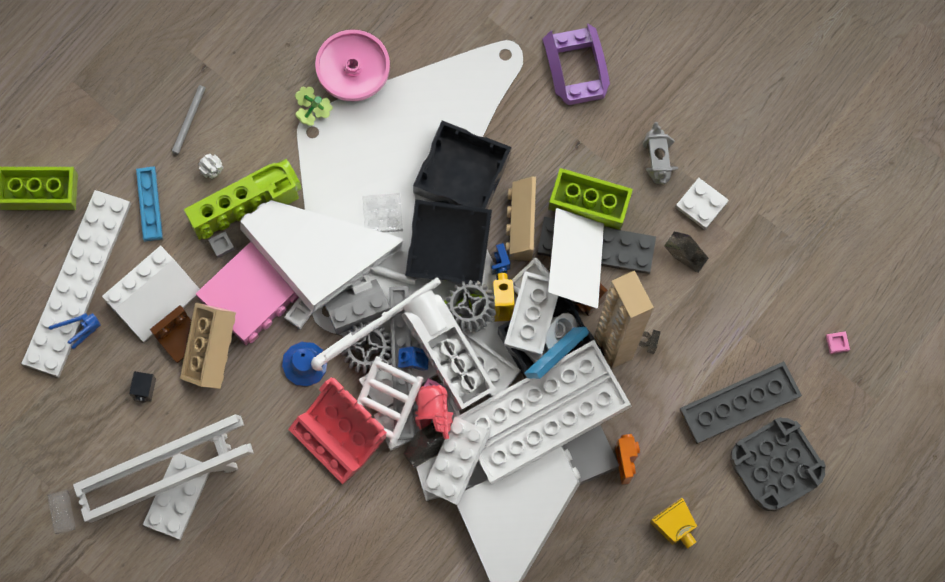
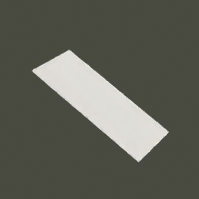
(576, 258)

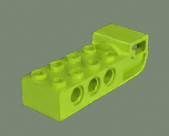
(233, 202)

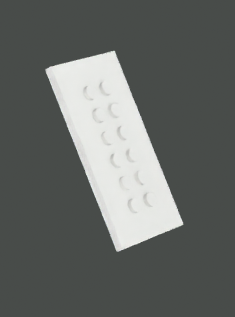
(547, 411)

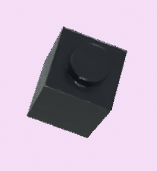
(142, 386)

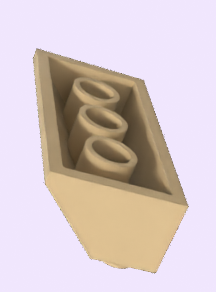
(522, 219)
(208, 346)

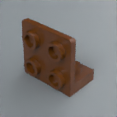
(173, 333)

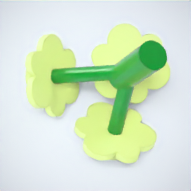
(318, 105)

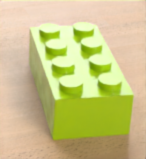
(38, 188)
(590, 198)

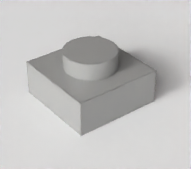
(221, 244)

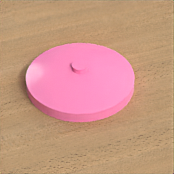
(352, 65)

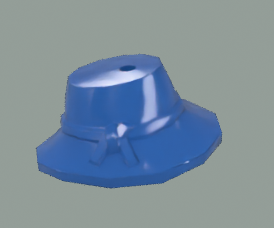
(299, 368)

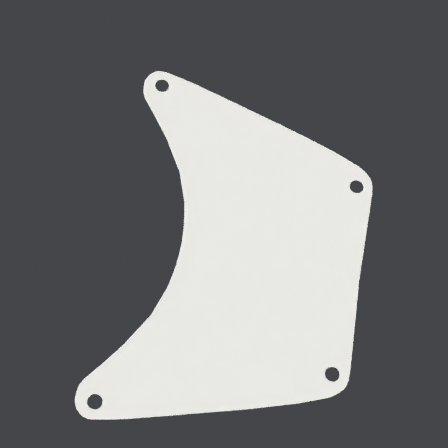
(385, 139)

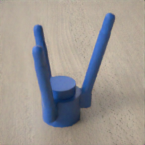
(89, 325)

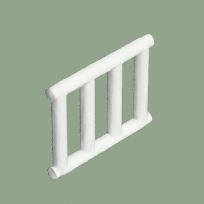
(407, 399)

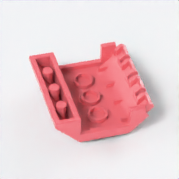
(338, 431)

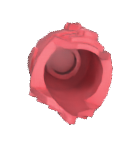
(433, 406)

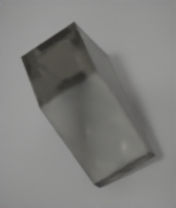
(686, 251)
(424, 445)

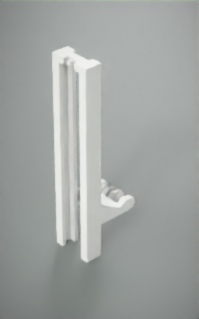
(214, 433)

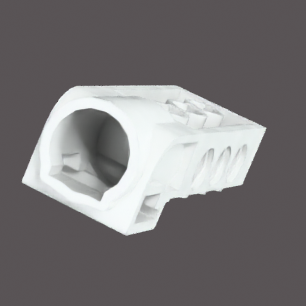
(447, 349)

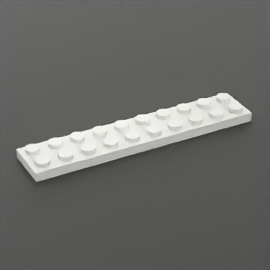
(76, 282)

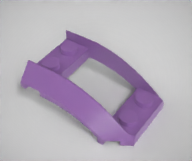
(570, 41)

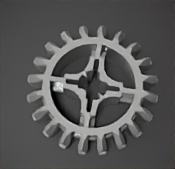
(478, 303)
(374, 348)

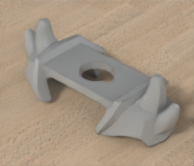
(660, 169)

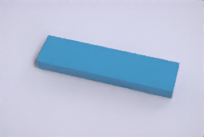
(149, 204)
(556, 353)

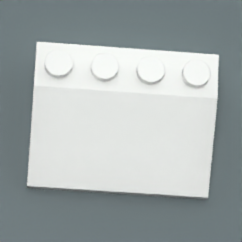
(151, 292)

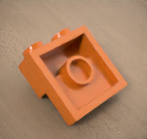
(626, 453)

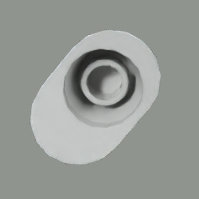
(559, 328)

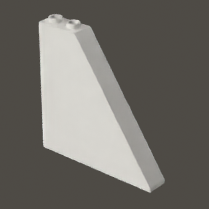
(315, 251)
(518, 514)

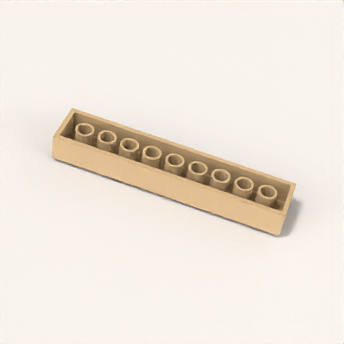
(623, 319)

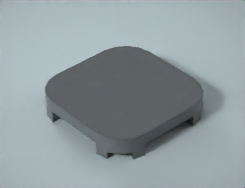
(777, 464)

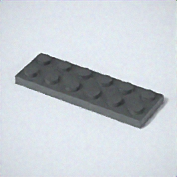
(619, 248)
(740, 402)

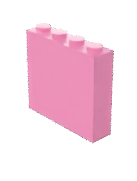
(251, 290)

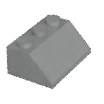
(351, 308)

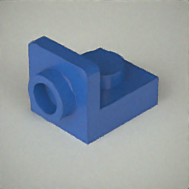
(502, 258)
(412, 357)

